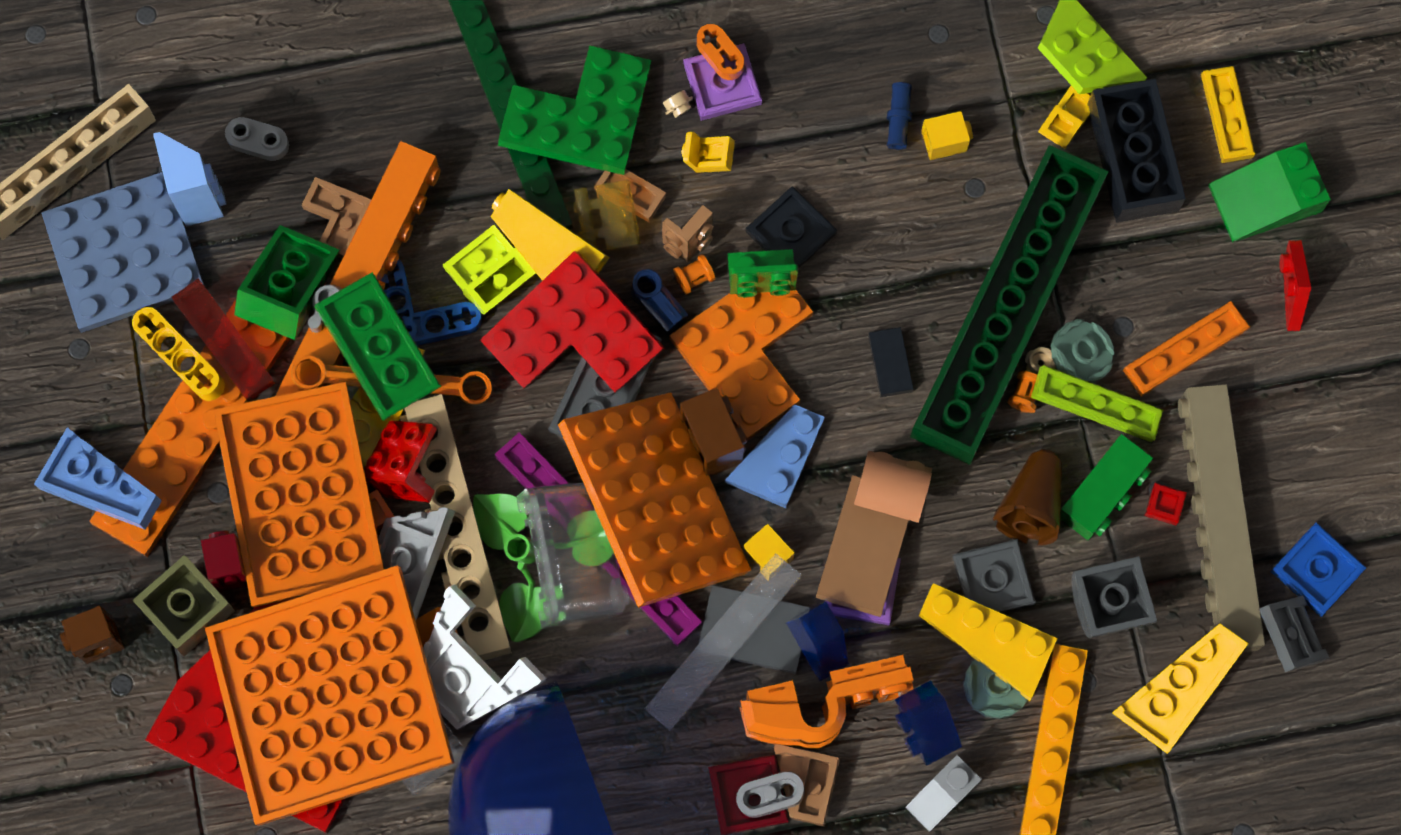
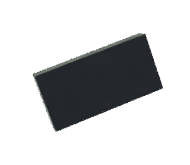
(890, 362)

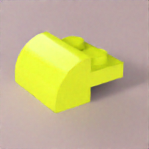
(488, 269)

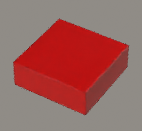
(1165, 504)

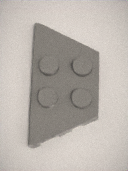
(415, 546)

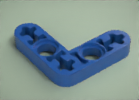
(418, 320)

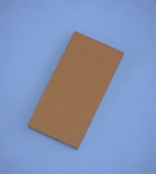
(861, 556)

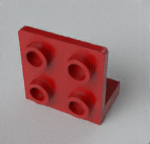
(396, 459)

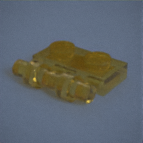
(616, 214)

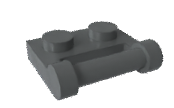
(1293, 634)

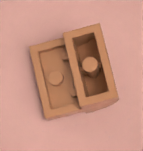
(893, 486)

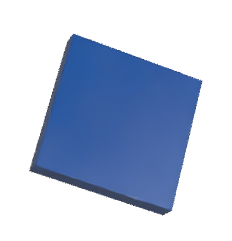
(1318, 569)

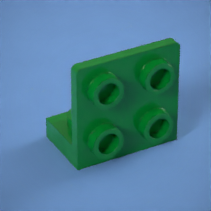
(762, 272)

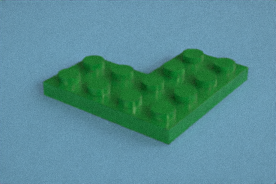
(586, 130)

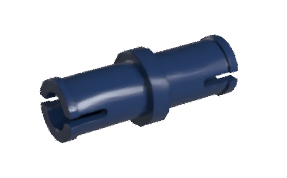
(899, 116)

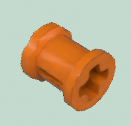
(694, 274)
(1019, 400)

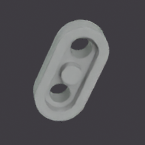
(255, 139)
(769, 790)

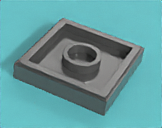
(995, 576)

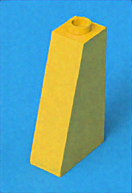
(540, 237)

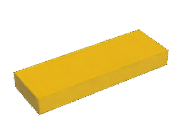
(1227, 114)

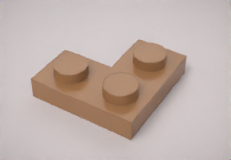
(342, 209)

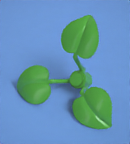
(499, 528)

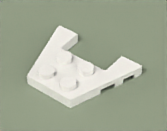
(461, 679)

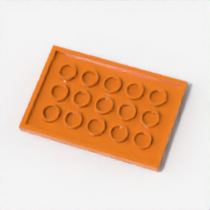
(298, 493)
(654, 498)

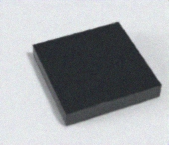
(792, 225)

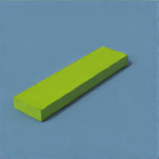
(1097, 403)

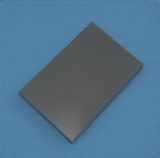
(771, 643)

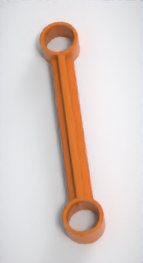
(337, 374)

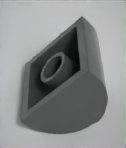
(1112, 597)

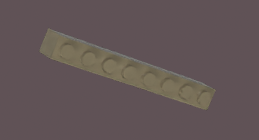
(1221, 513)

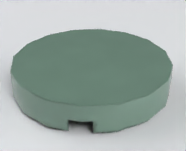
(1082, 350)
(990, 694)

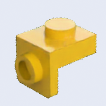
(708, 153)

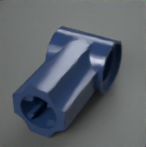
(659, 303)

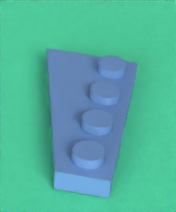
(93, 481)

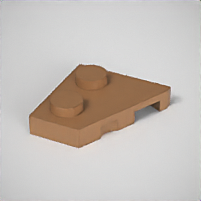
(818, 776)

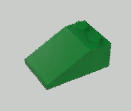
(1270, 193)
(283, 282)

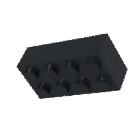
(1136, 150)

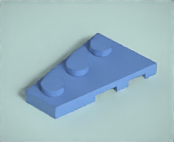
(779, 457)

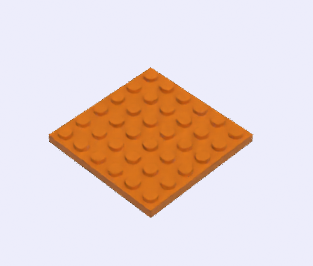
(328, 695)

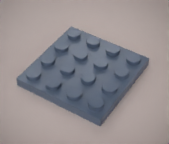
(121, 251)

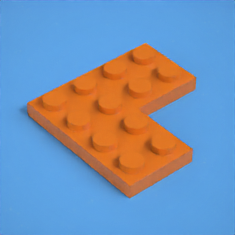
(727, 353)

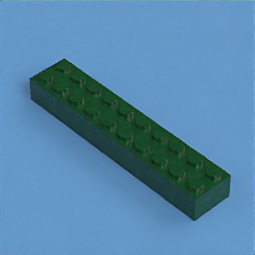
(1008, 305)

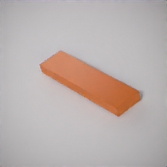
(1186, 348)

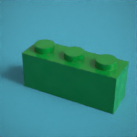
(1106, 488)

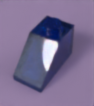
(820, 639)

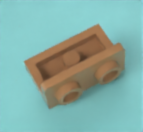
(691, 238)

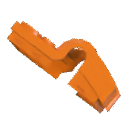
(775, 716)

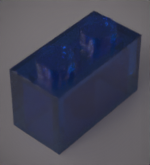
(927, 722)

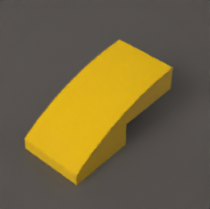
(1066, 118)

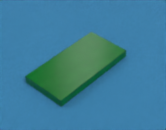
(377, 346)

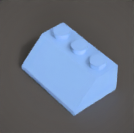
(189, 182)

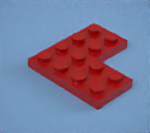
(578, 311)

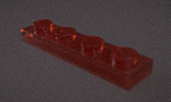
(223, 340)

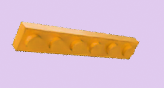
(1053, 741)

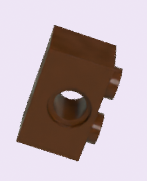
(91, 635)

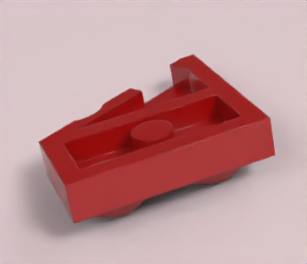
(1296, 284)

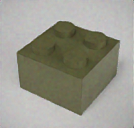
(183, 605)

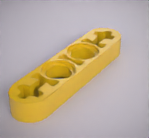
(178, 353)

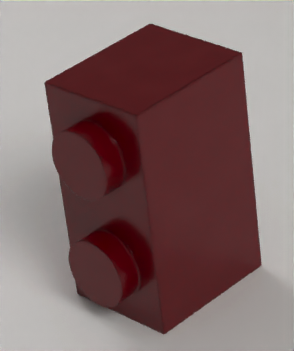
(224, 561)

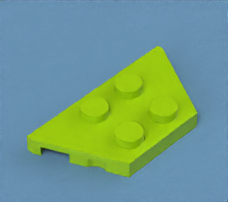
(1085, 51)

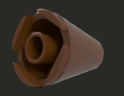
(1033, 501)

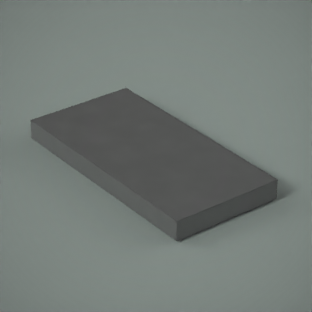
(590, 393)

